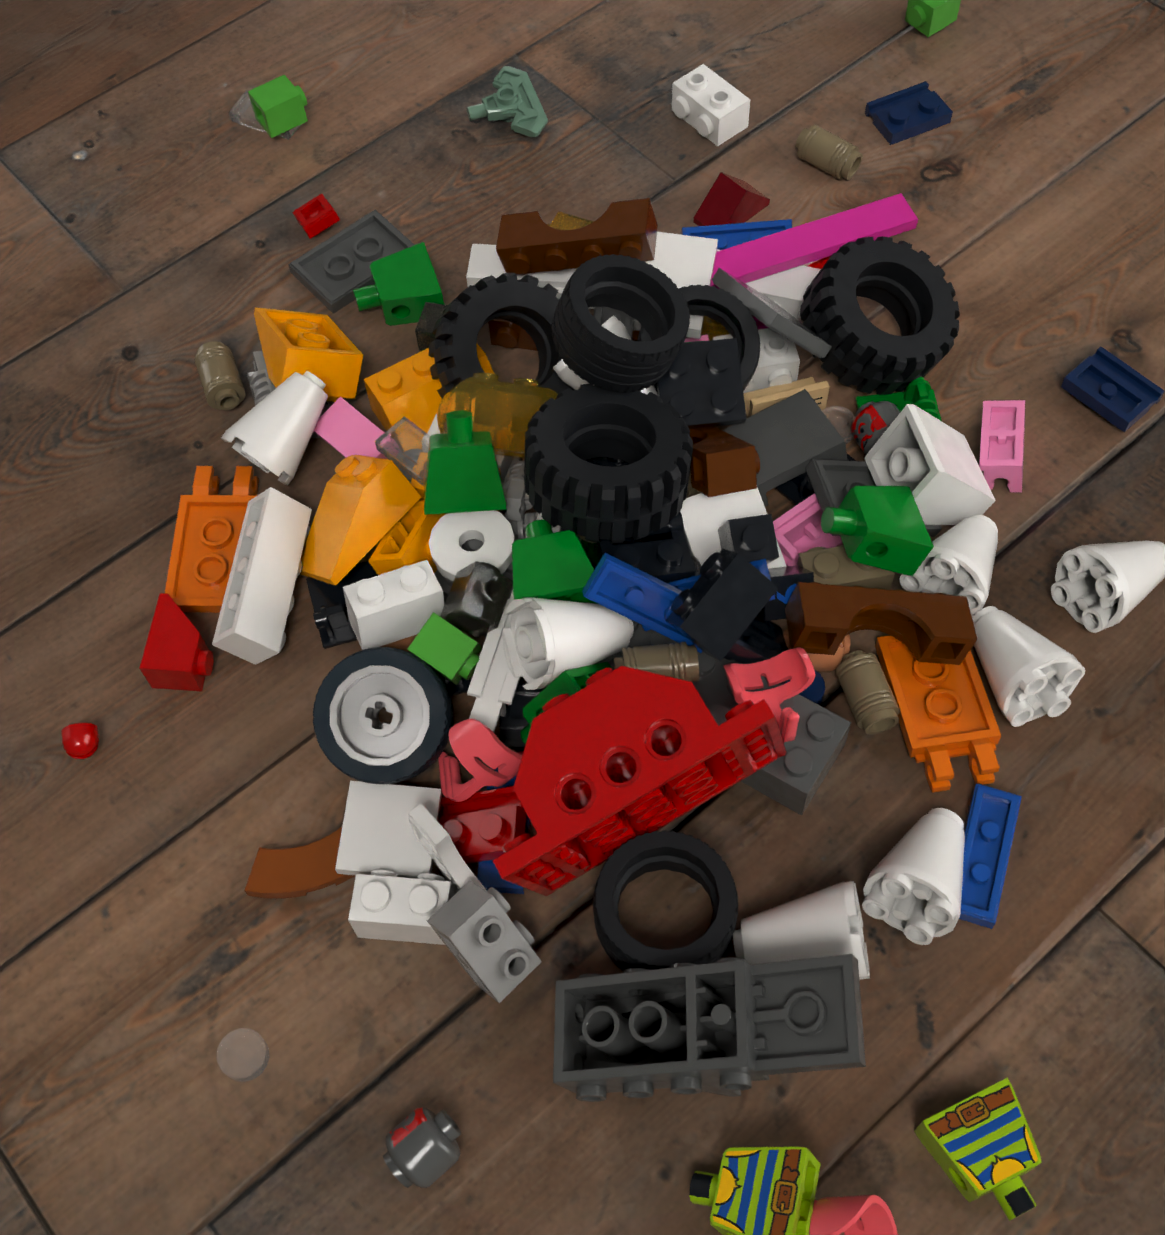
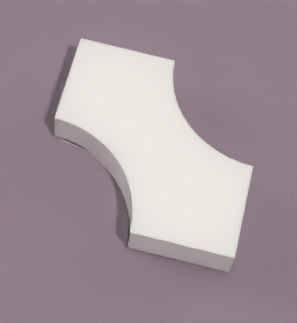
(441, 848)

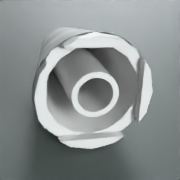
(280, 426)
(560, 636)
(806, 928)

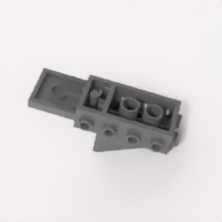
(706, 1026)

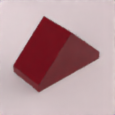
(730, 202)

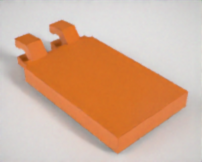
(207, 539)
(941, 713)

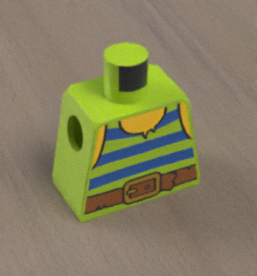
(985, 1147)
(760, 1191)

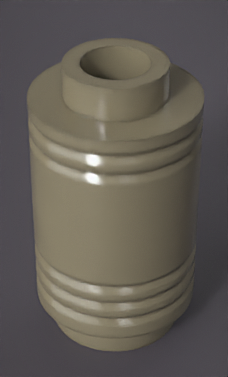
(828, 152)
(219, 376)
(666, 659)
(868, 692)

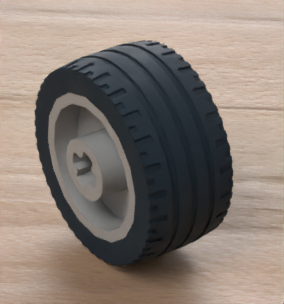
(349, 710)

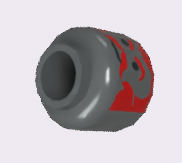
(871, 422)
(422, 1147)

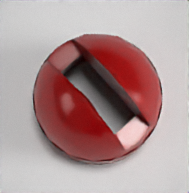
(80, 740)

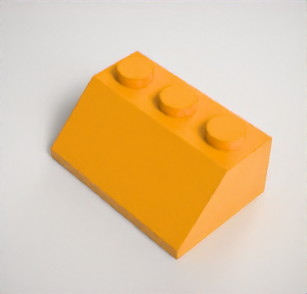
(409, 390)

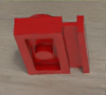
(483, 823)

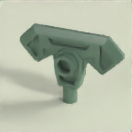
(512, 102)

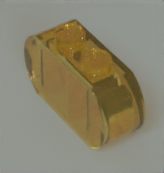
(497, 408)

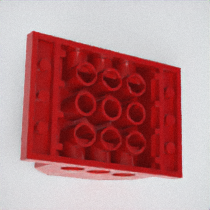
(623, 765)

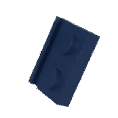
(908, 113)
(1112, 389)

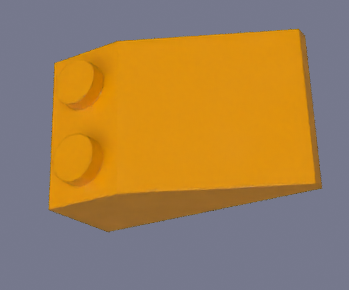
(310, 343)
(354, 515)

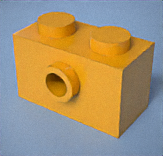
(406, 541)

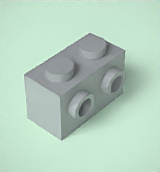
(485, 939)

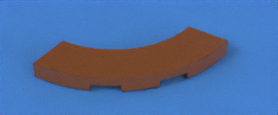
(296, 870)

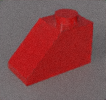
(175, 650)

